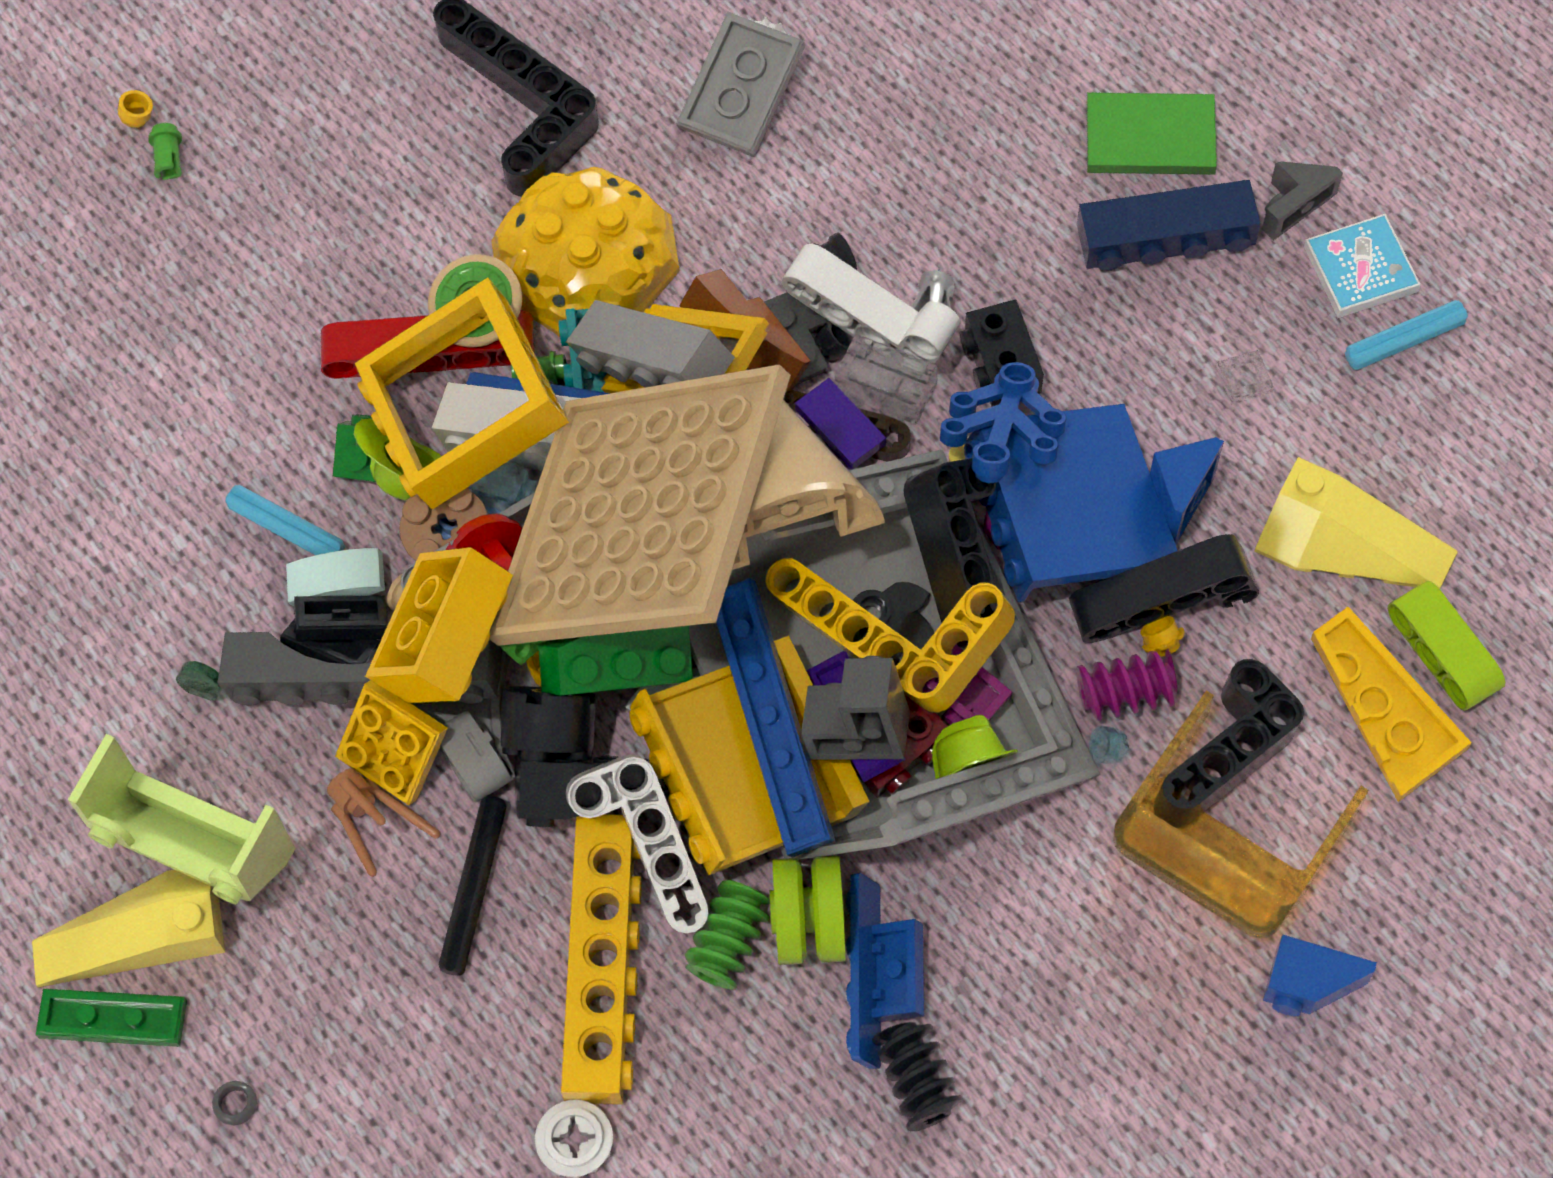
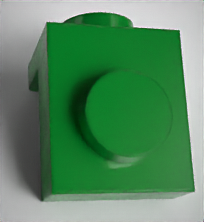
(349, 458)

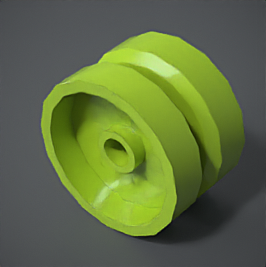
(807, 910)

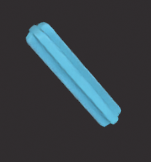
(1406, 335)
(282, 522)

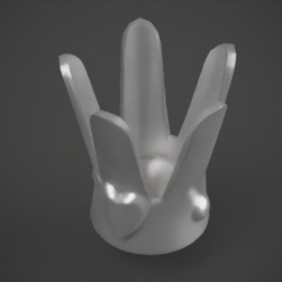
(934, 287)

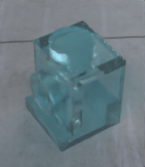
(504, 486)

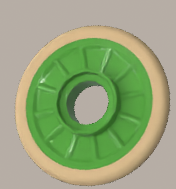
(464, 274)

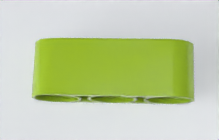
(1446, 645)

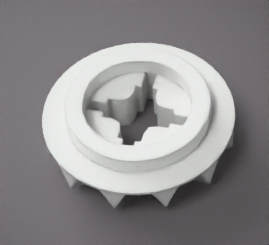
(557, 1125)

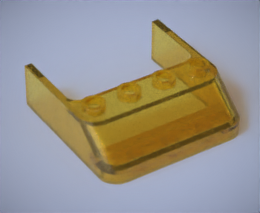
(1213, 860)

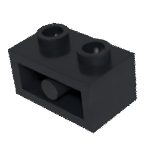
(996, 338)

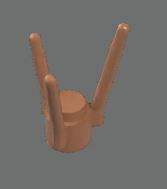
(356, 797)

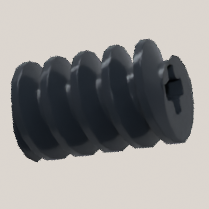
(916, 1074)

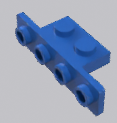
(883, 970)

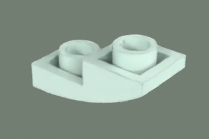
(337, 574)

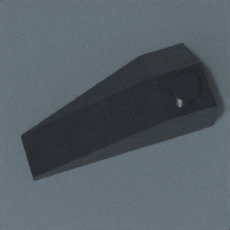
(543, 785)

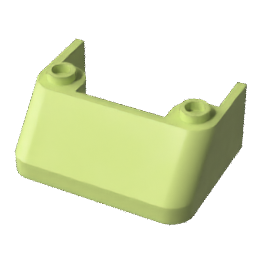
(178, 827)

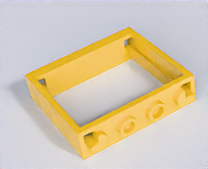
(493, 444)

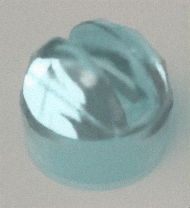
(1108, 745)

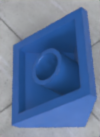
(1183, 478)

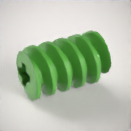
(725, 934)

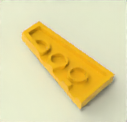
(1393, 712)

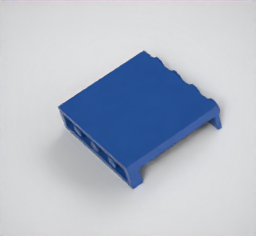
(1083, 512)

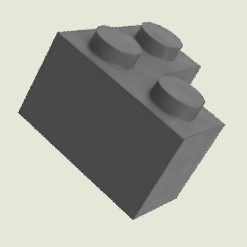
(859, 717)

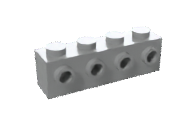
(645, 347)

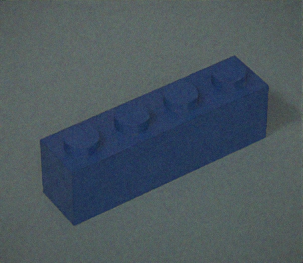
(1168, 225)

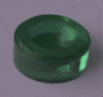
(199, 680)

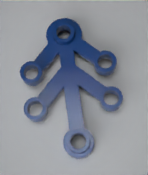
(1013, 385)

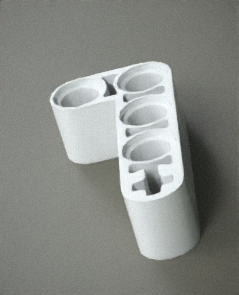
(865, 307)
(648, 845)

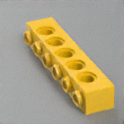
(605, 1079)

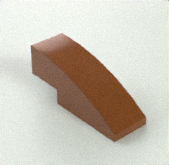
(717, 293)

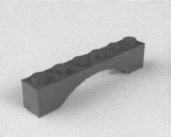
(264, 669)

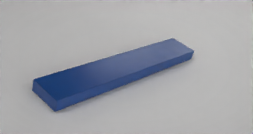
(772, 720)

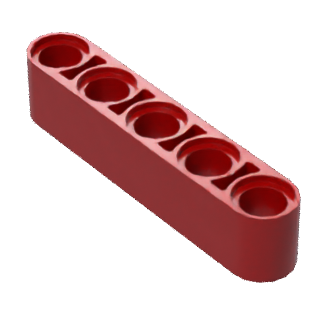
(352, 340)

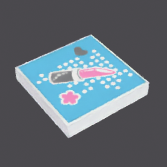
(1361, 265)

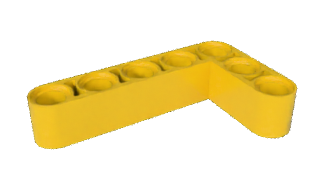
(917, 664)

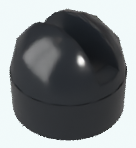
(832, 341)

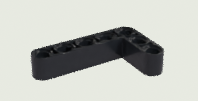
(526, 85)

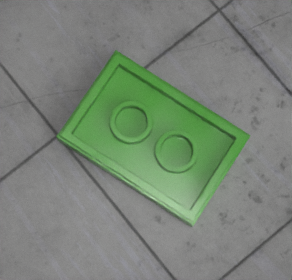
(1151, 133)

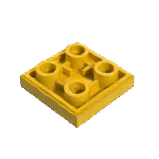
(391, 742)

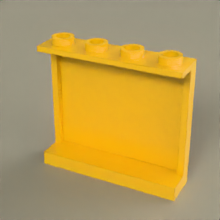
(713, 771)

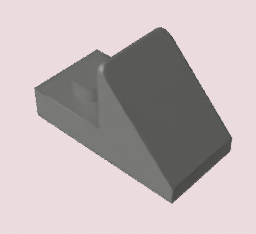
(1301, 192)

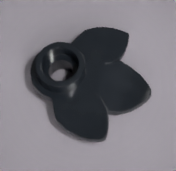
(899, 611)

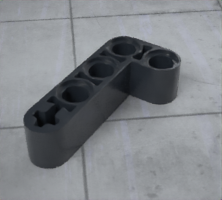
(949, 532)
(1165, 587)
(1223, 753)

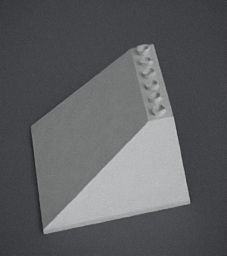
(875, 558)

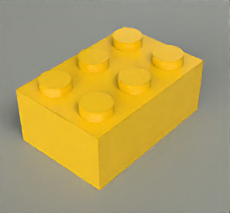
(440, 626)

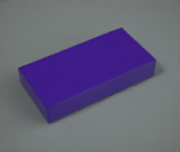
(840, 423)

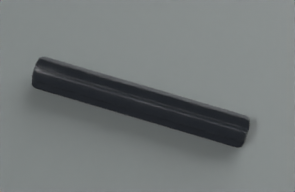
(472, 886)

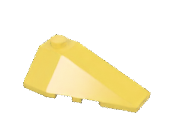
(1341, 529)
(145, 927)

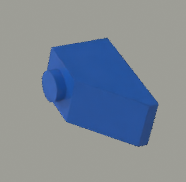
(1312, 976)

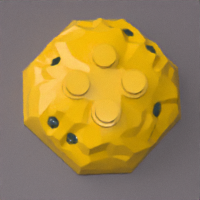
(586, 242)

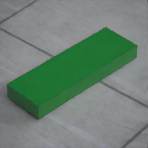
(111, 1017)

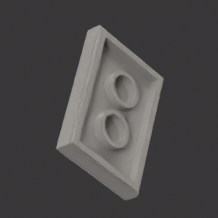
(741, 84)

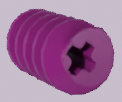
(1127, 685)

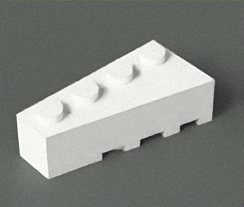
(472, 408)

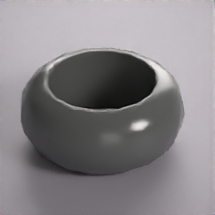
(244, 1115)

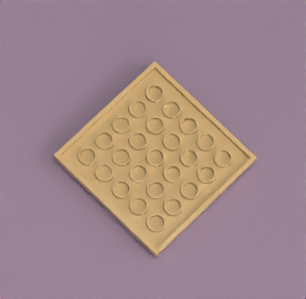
(641, 508)

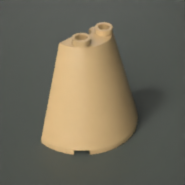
(802, 482)

